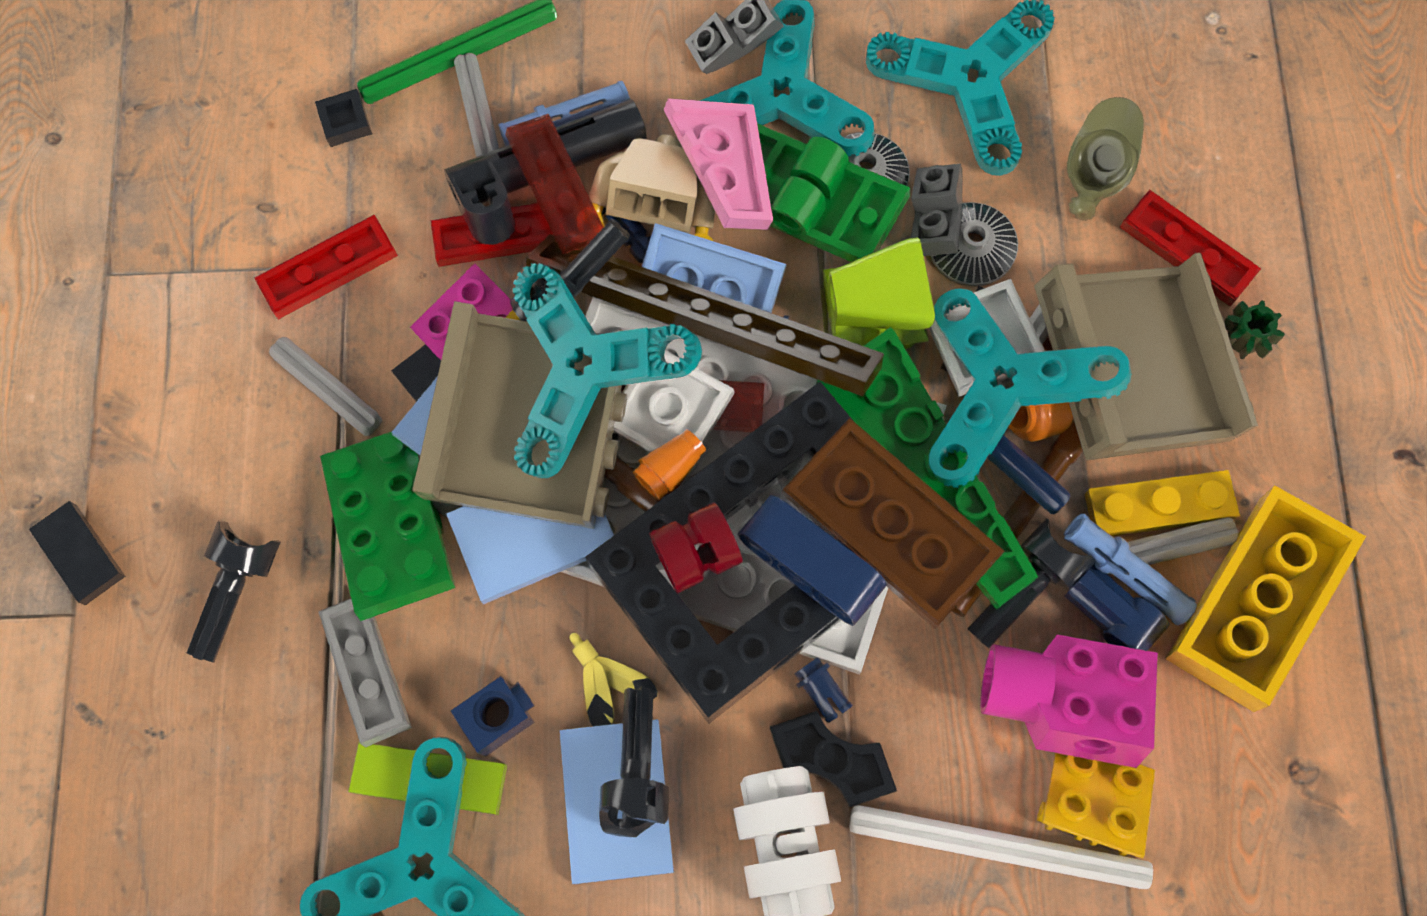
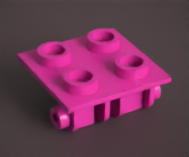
(471, 288)

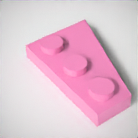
(727, 158)

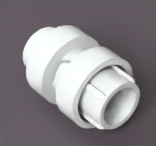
(780, 804)

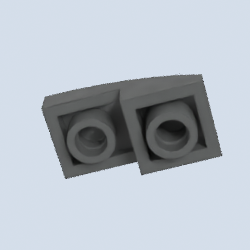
(727, 39)
(938, 208)

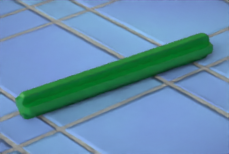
(442, 56)

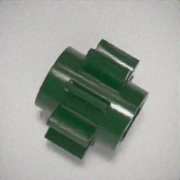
(1241, 326)

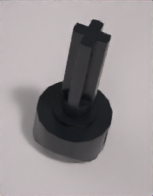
(584, 266)
(236, 562)
(1051, 564)
(638, 797)

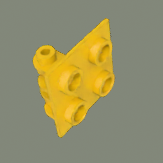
(1099, 803)

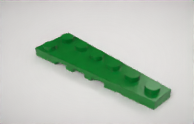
(907, 425)

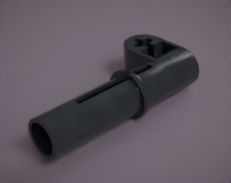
(499, 172)

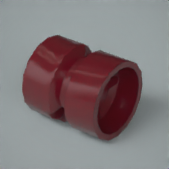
(677, 552)

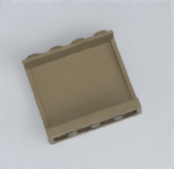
(1178, 350)
(481, 408)

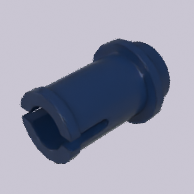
(820, 686)

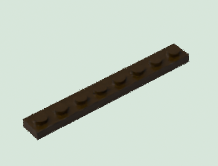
(724, 320)

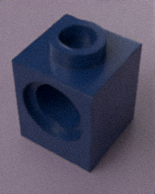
(472, 715)

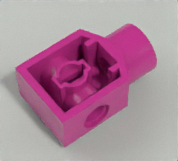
(1077, 697)

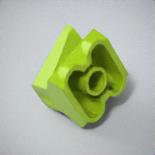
(881, 293)

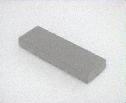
(365, 674)

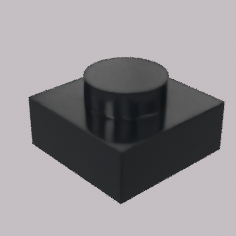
(343, 118)

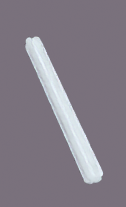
(1001, 847)

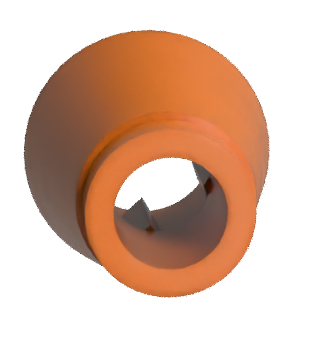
(669, 464)

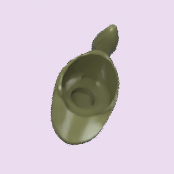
(1104, 154)

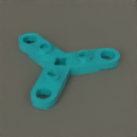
(946, 71)
(808, 104)
(616, 361)
(1036, 377)
(429, 828)

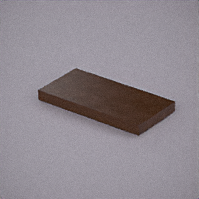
(893, 522)

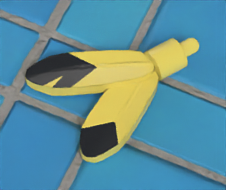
(600, 675)

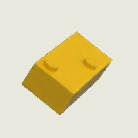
(1265, 599)

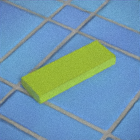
(387, 770)

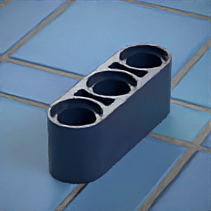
(812, 560)

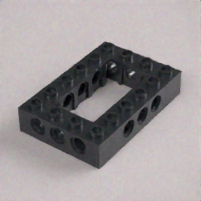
(630, 567)

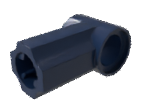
(1121, 617)

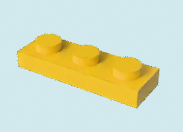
(1162, 503)

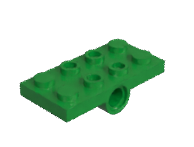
(826, 197)
(384, 528)

